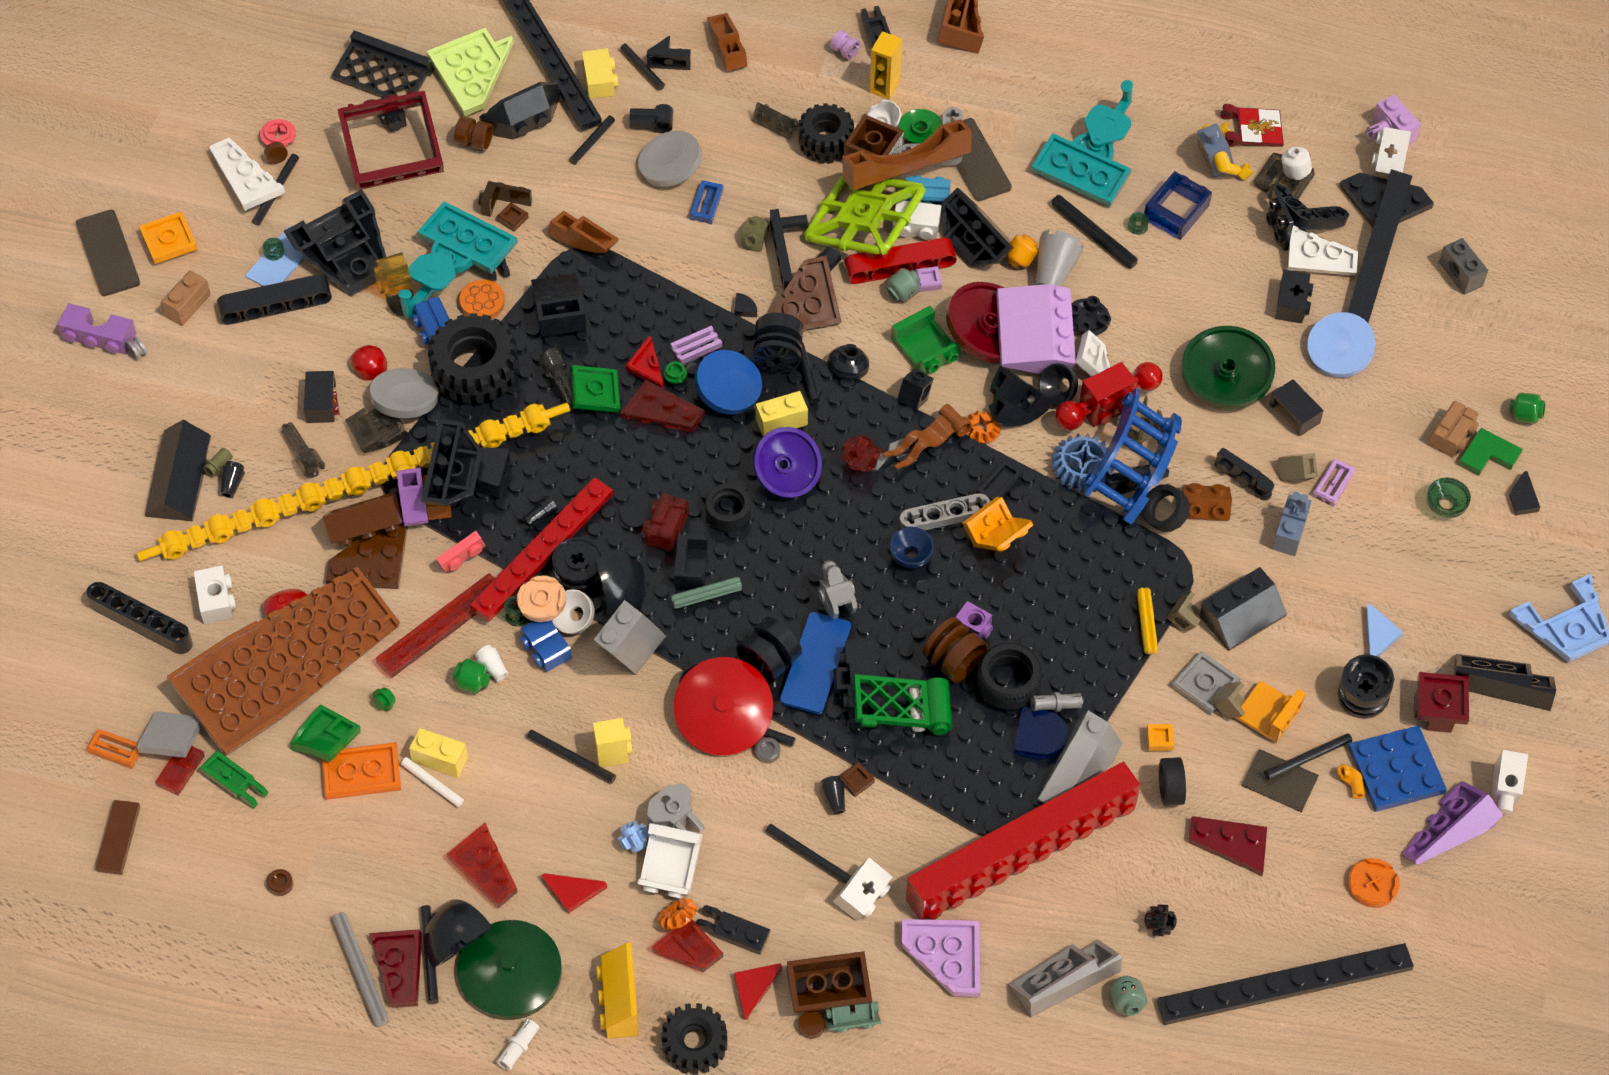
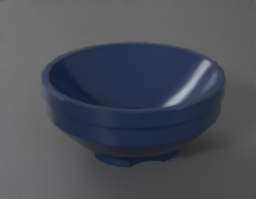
(914, 539)

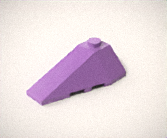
(1462, 816)

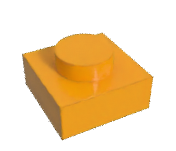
(1160, 737)

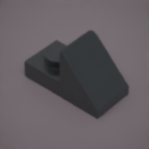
(664, 57)

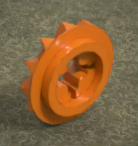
(992, 427)
(677, 914)

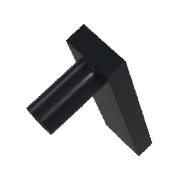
(777, 226)

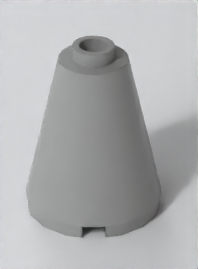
(1056, 257)

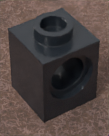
(915, 389)

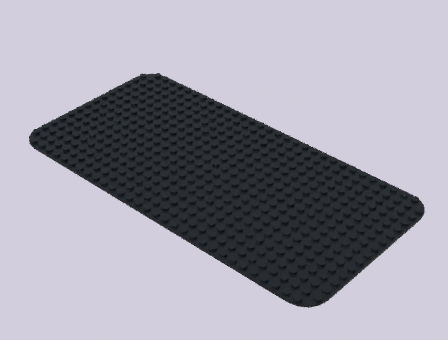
(1056, 590)

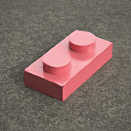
(455, 556)

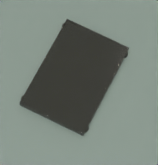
(1288, 788)

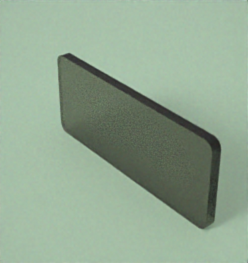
(981, 168)
(107, 252)

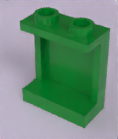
(924, 341)

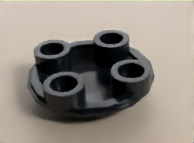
(1090, 315)

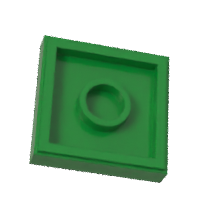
(595, 388)

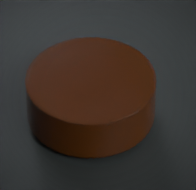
(275, 152)
(279, 882)
(811, 1024)

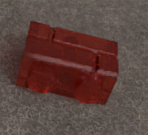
(666, 521)

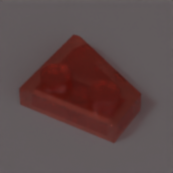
(689, 947)

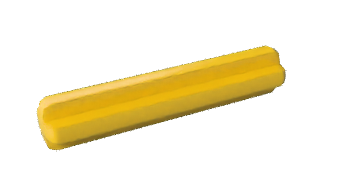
(1147, 621)

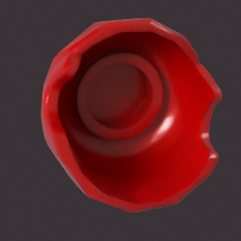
(368, 362)

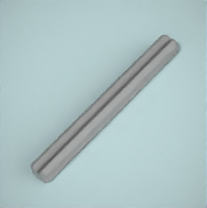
(360, 969)

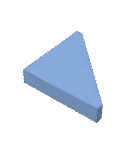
(1380, 631)

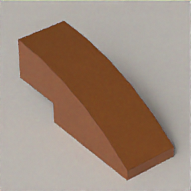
(727, 41)
(581, 233)

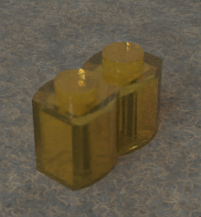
(392, 275)

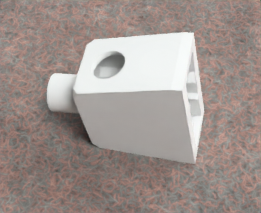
(1508, 779)

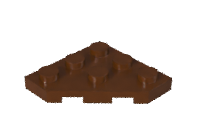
(811, 296)
(377, 558)

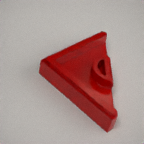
(645, 364)
(572, 890)
(753, 985)

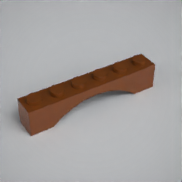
(945, 143)

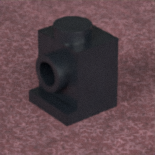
(394, 120)

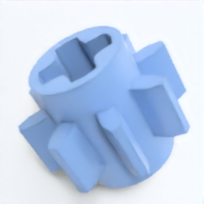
(633, 836)

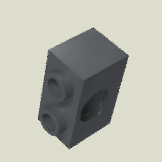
(1463, 266)

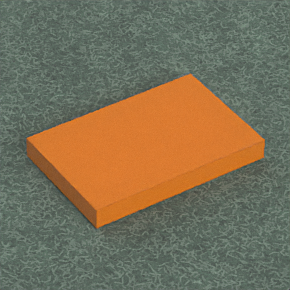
(362, 771)

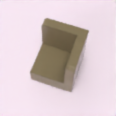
(1298, 466)
(1184, 613)
(1229, 700)

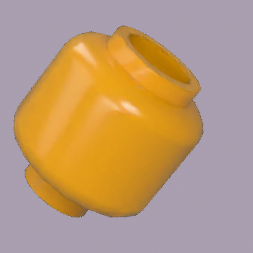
(1024, 251)

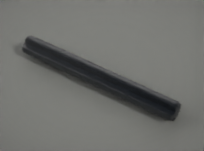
(1094, 231)

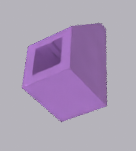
(411, 492)

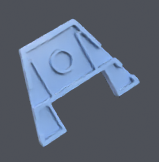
(1572, 631)

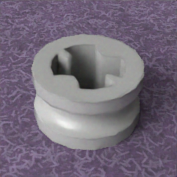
(136, 348)

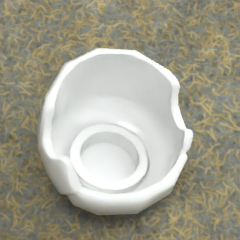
(887, 112)

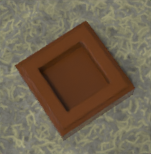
(512, 217)
(857, 779)

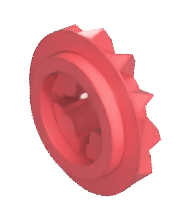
(271, 129)

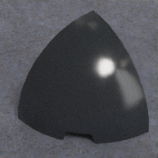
(1016, 400)
(620, 581)
(452, 929)

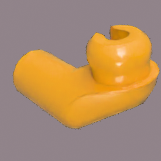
(1352, 778)

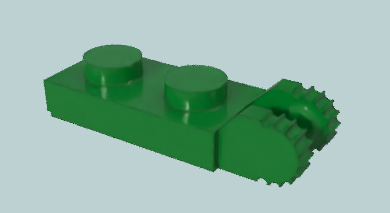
(232, 778)

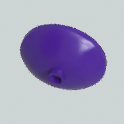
(800, 458)

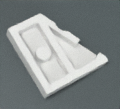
(1092, 354)

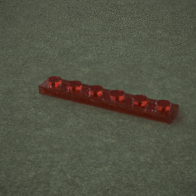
(431, 630)

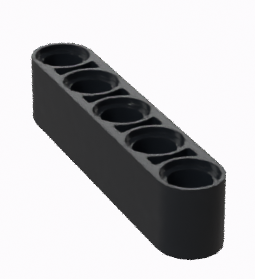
(274, 299)
(145, 626)

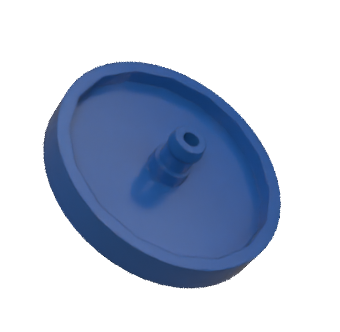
(728, 382)

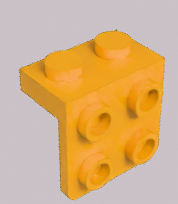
(994, 526)

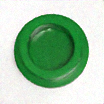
(675, 373)
(383, 699)

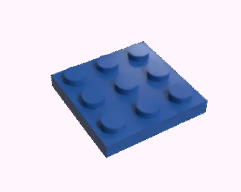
(1397, 768)

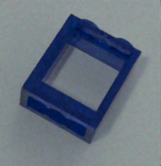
(1169, 220)

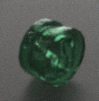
(1138, 217)
(269, 245)

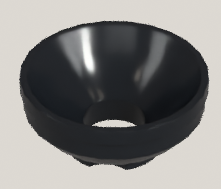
(848, 366)
(1051, 380)

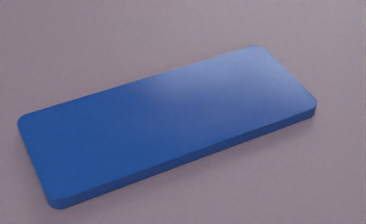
(812, 672)

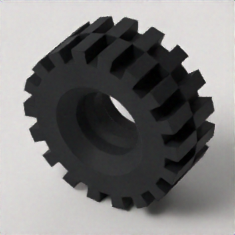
(694, 1021)

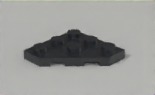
(1367, 191)

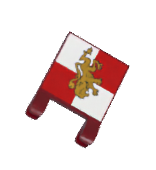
(1255, 126)

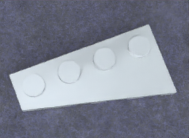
(244, 175)

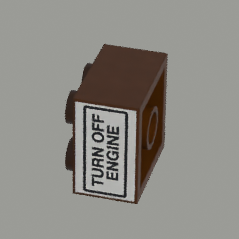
(874, 137)

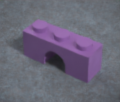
(77, 326)

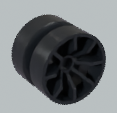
(770, 648)

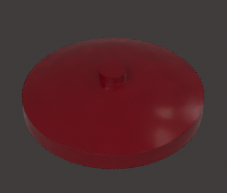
(974, 320)

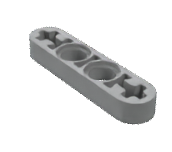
(943, 509)

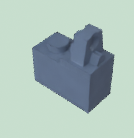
(1292, 523)

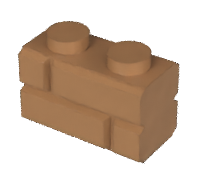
(185, 298)
(1454, 428)

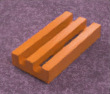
(91, 749)

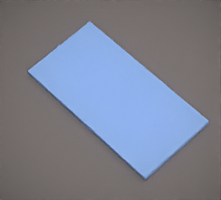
(271, 272)

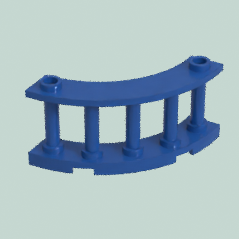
(1158, 461)

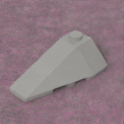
(1084, 756)

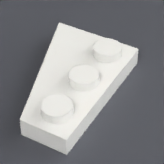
(1318, 255)

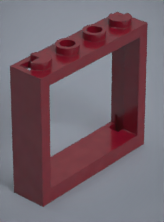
(395, 173)

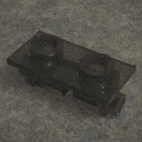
(774, 120)

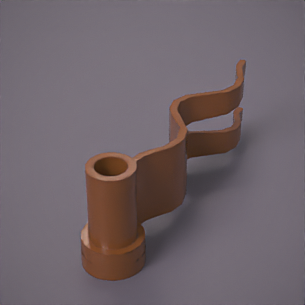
(932, 436)

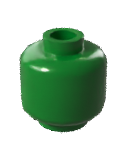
(1527, 408)
(471, 676)

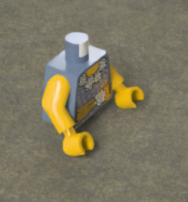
(1217, 151)

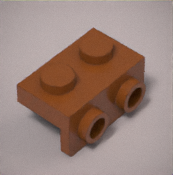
(1208, 501)

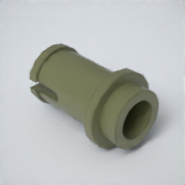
(213, 466)

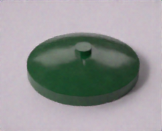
(1228, 367)
(510, 970)

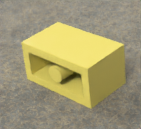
(599, 74)
(782, 412)
(612, 742)
(438, 752)

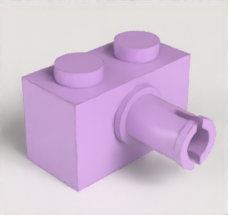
(1394, 115)

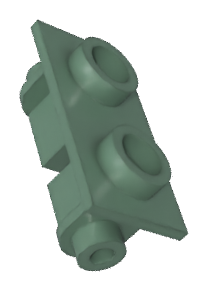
(864, 1016)

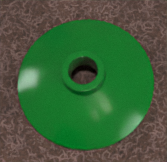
(919, 125)

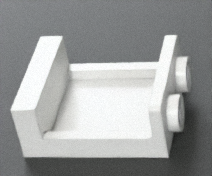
(670, 860)

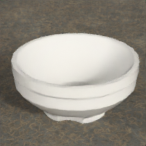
(574, 600)

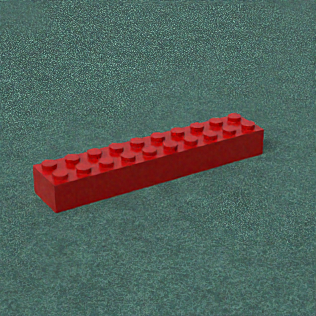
(1022, 842)

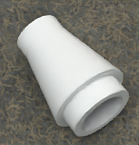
(493, 662)

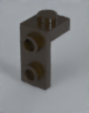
(500, 191)

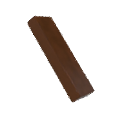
(118, 837)

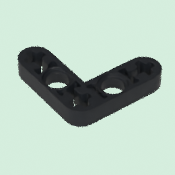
(1310, 218)

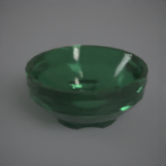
(1450, 490)

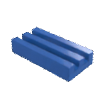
(703, 216)

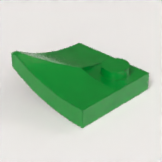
(324, 734)

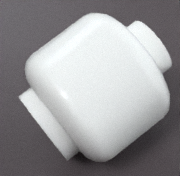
(1296, 163)

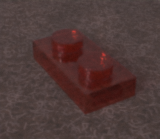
(179, 771)

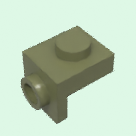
(753, 233)

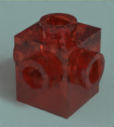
(860, 453)

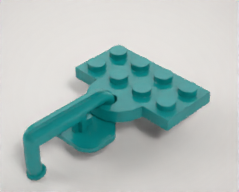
(1086, 166)
(457, 244)

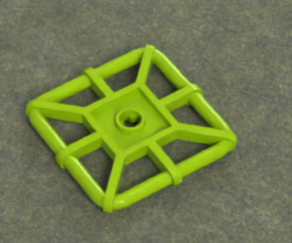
(852, 218)

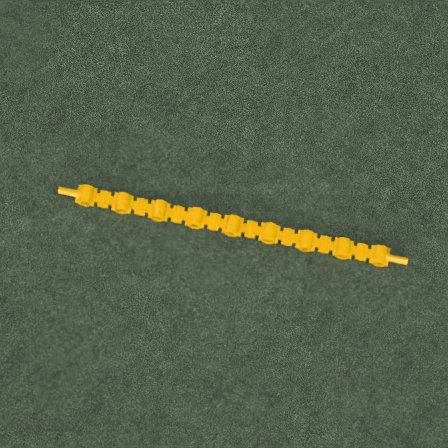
(354, 481)

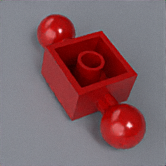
(1104, 392)

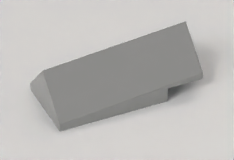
(1065, 976)

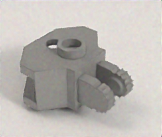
(836, 590)
(674, 809)

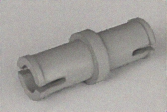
(1056, 702)

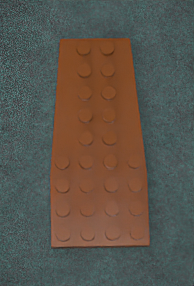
(282, 659)

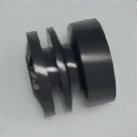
(777, 342)
(1372, 676)

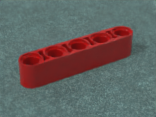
(925, 254)

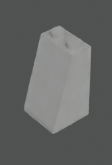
(629, 637)

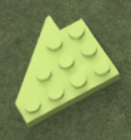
(471, 67)

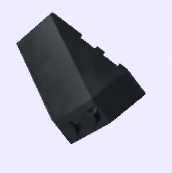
(342, 243)

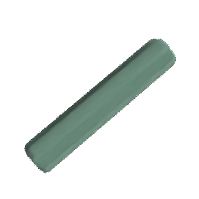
(706, 592)

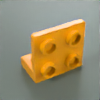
(1270, 710)

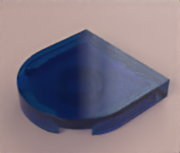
(1040, 733)

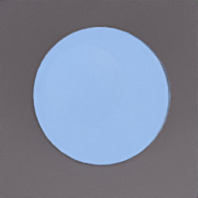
(1341, 344)

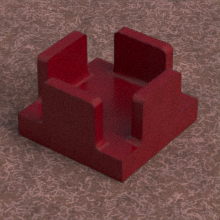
(1442, 701)

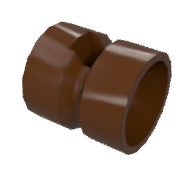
(473, 133)

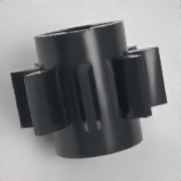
(1160, 920)

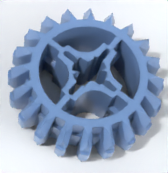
(1069, 457)

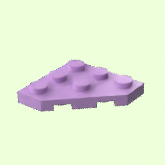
(947, 952)

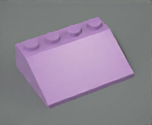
(1035, 327)

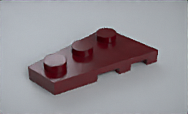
(1236, 841)
(400, 964)

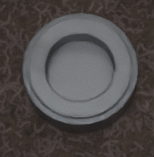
(767, 750)

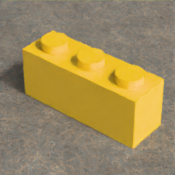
(885, 65)

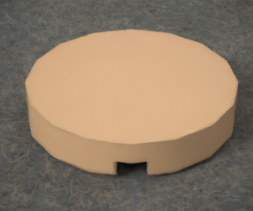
(541, 599)

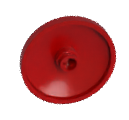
(723, 706)

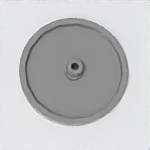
(670, 158)
(403, 393)

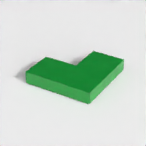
(1487, 447)

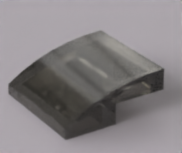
(1273, 174)
(375, 430)

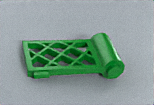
(933, 706)

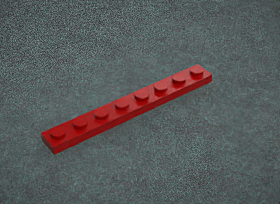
(541, 549)

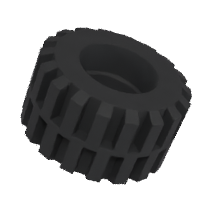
(825, 119)

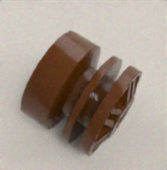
(954, 649)

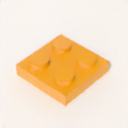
(168, 237)

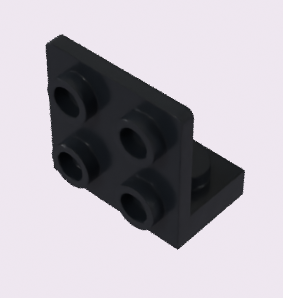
(1280, 220)

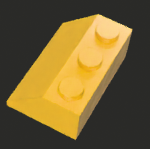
(618, 993)

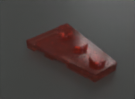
(663, 407)
(483, 865)

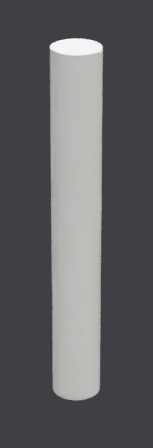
(432, 782)

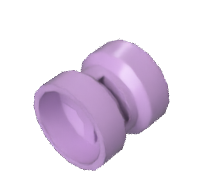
(845, 45)

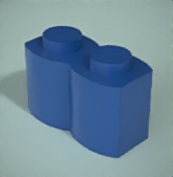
(546, 644)

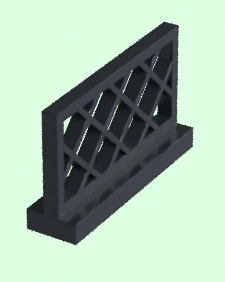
(383, 50)

